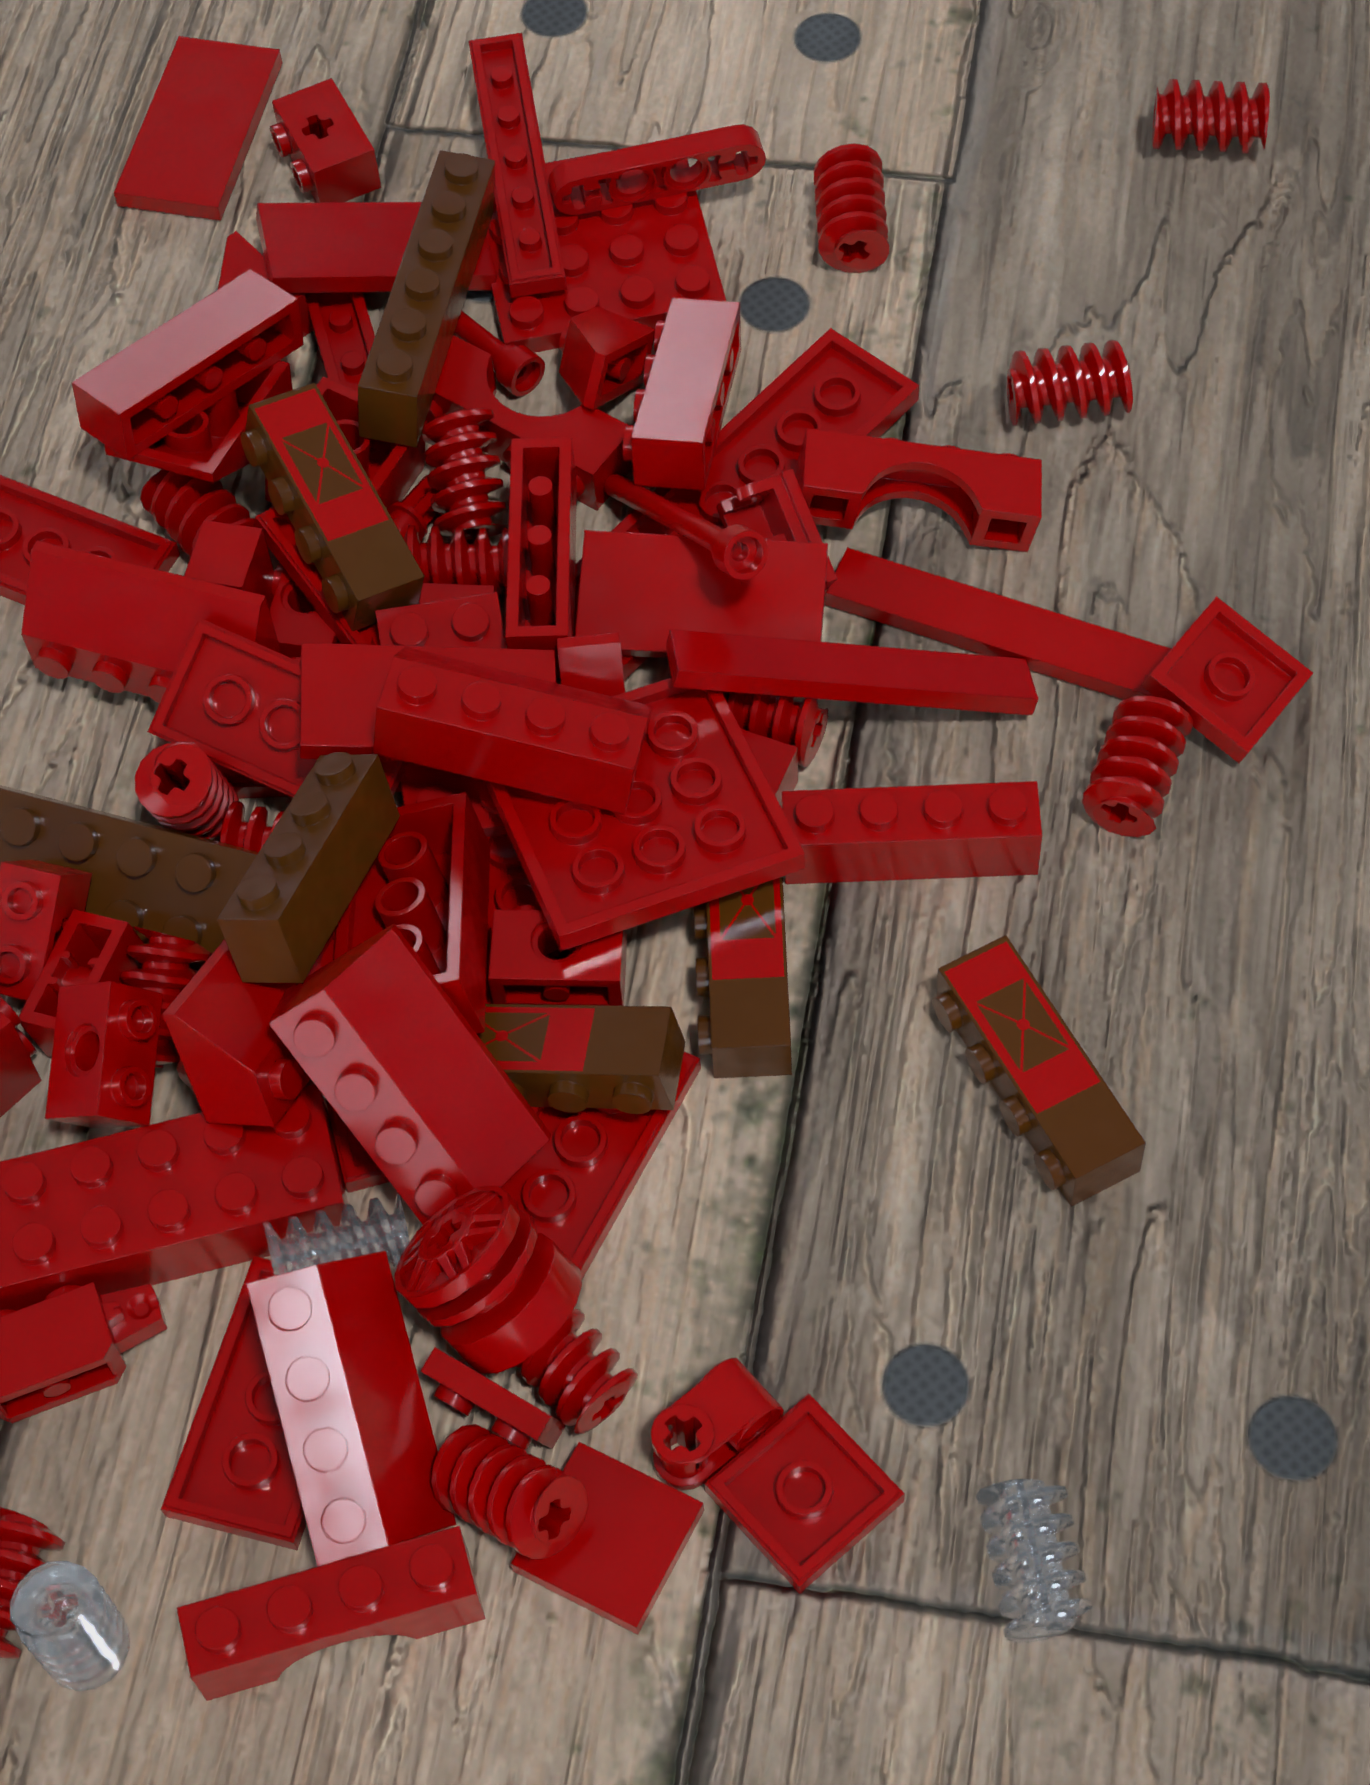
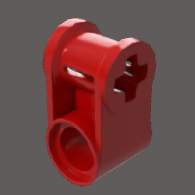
(718, 1416)

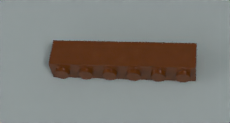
(426, 299)

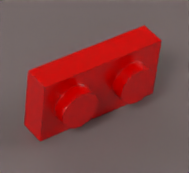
(516, 1418)

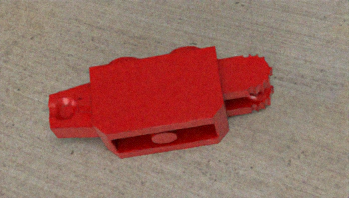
(71, 1345)

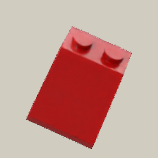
(211, 441)

